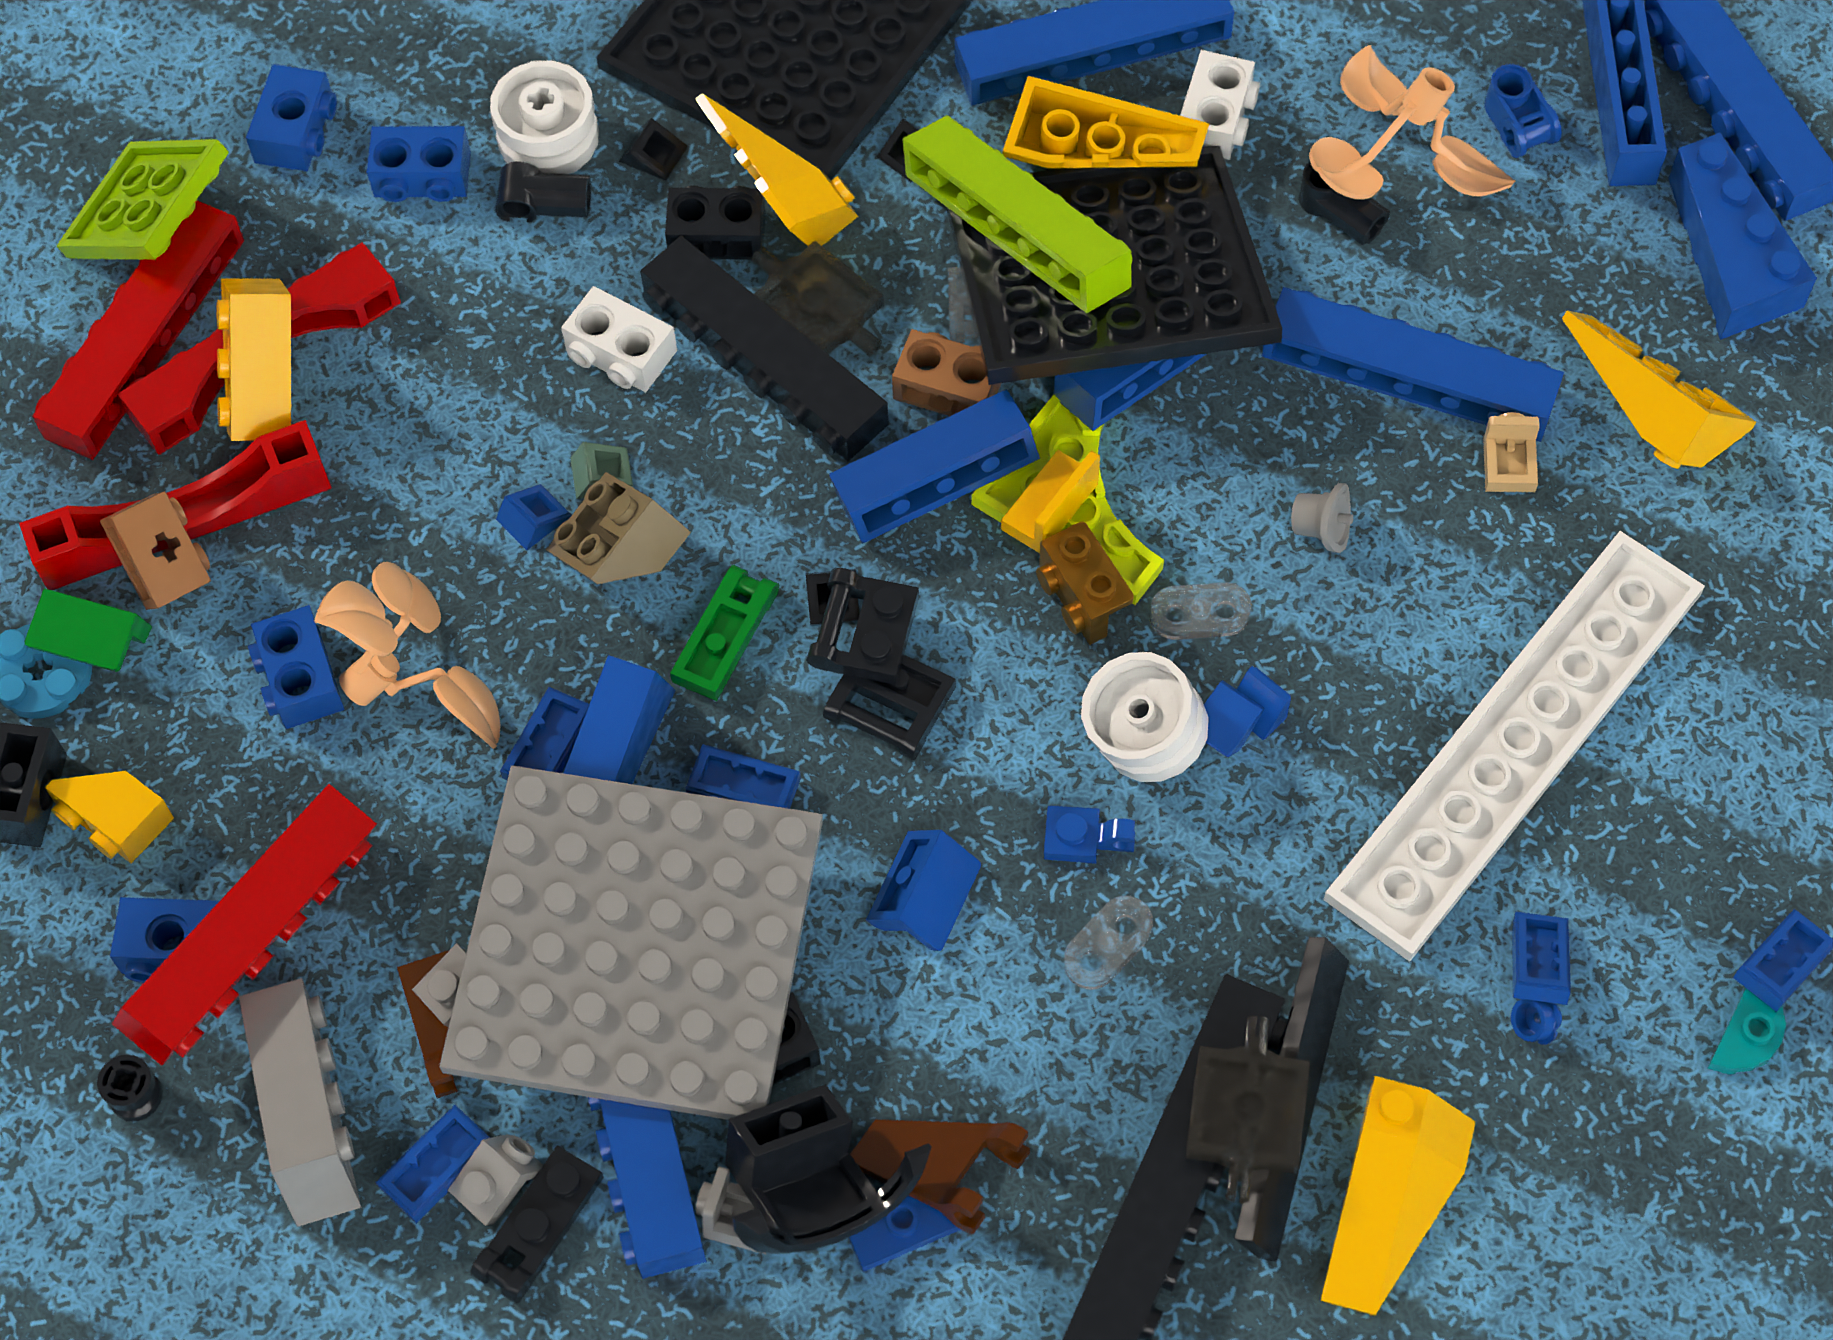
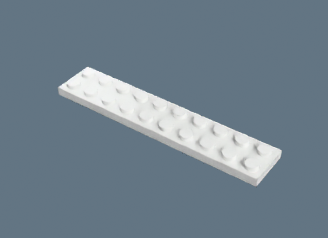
(1513, 746)

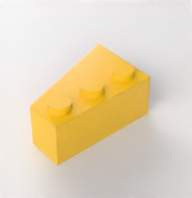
(254, 357)

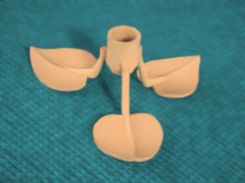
(1376, 89)
(362, 619)

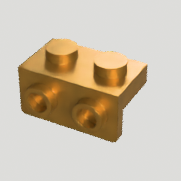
(1083, 579)

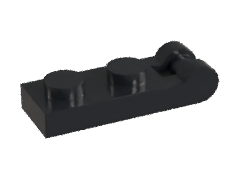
(538, 1223)

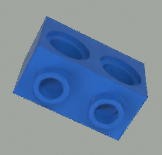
(418, 162)
(302, 666)

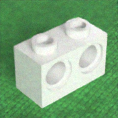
(1219, 95)
(625, 333)

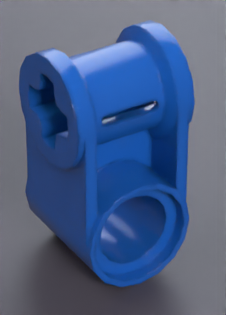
(1523, 114)

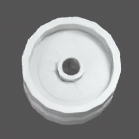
(545, 117)
(1145, 717)

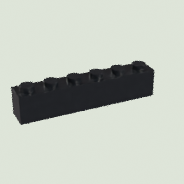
(764, 349)

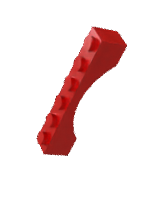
(177, 395)
(264, 477)

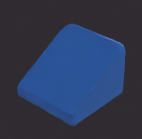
(531, 515)
(1268, 695)
(1230, 718)

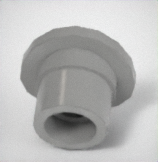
(1324, 517)

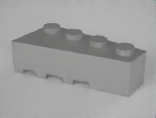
(299, 1102)

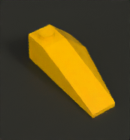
(1088, 130)
(794, 188)
(1672, 416)
(1400, 1178)

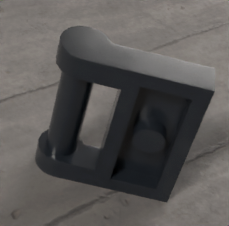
(879, 633)
(918, 694)

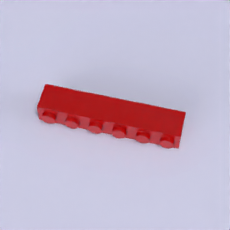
(136, 331)
(243, 925)

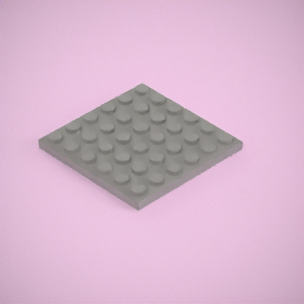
(633, 944)

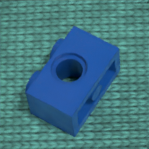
(291, 118)
(146, 926)

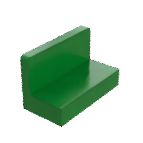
(84, 630)

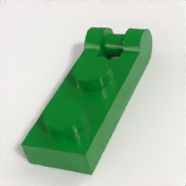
(723, 633)

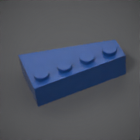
(1736, 239)

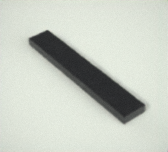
(1307, 1039)

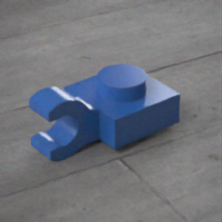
(1076, 834)

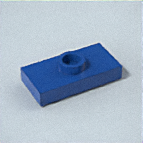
(548, 734)
(742, 778)
(1541, 958)
(1784, 960)
(431, 1164)
(900, 1232)

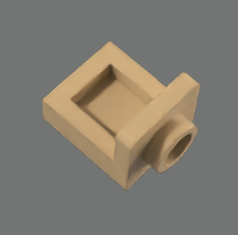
(1511, 453)

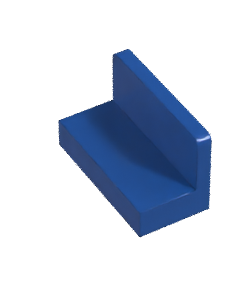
(925, 888)

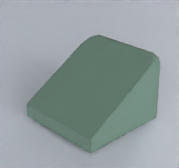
(593, 460)

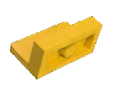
(1051, 498)

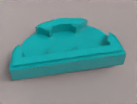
(1750, 1036)

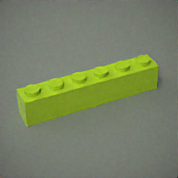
(1018, 213)

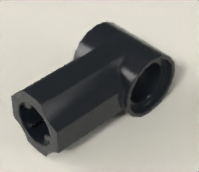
(529, 193)
(1356, 217)

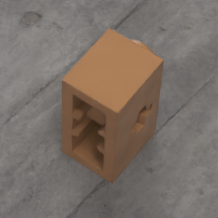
(136, 532)

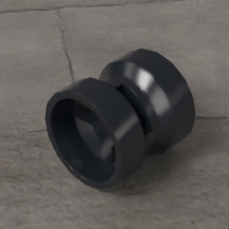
(138, 1097)

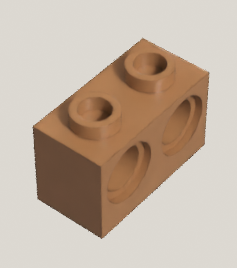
(945, 385)

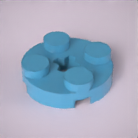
(37, 697)

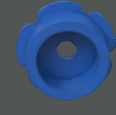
(1526, 1021)

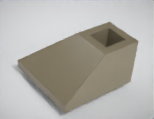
(617, 534)

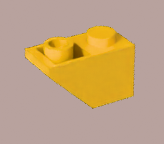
(114, 809)

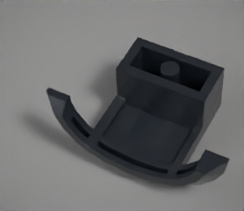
(802, 1177)

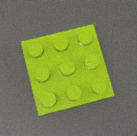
(143, 199)

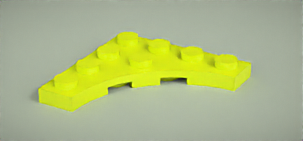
(1061, 430)

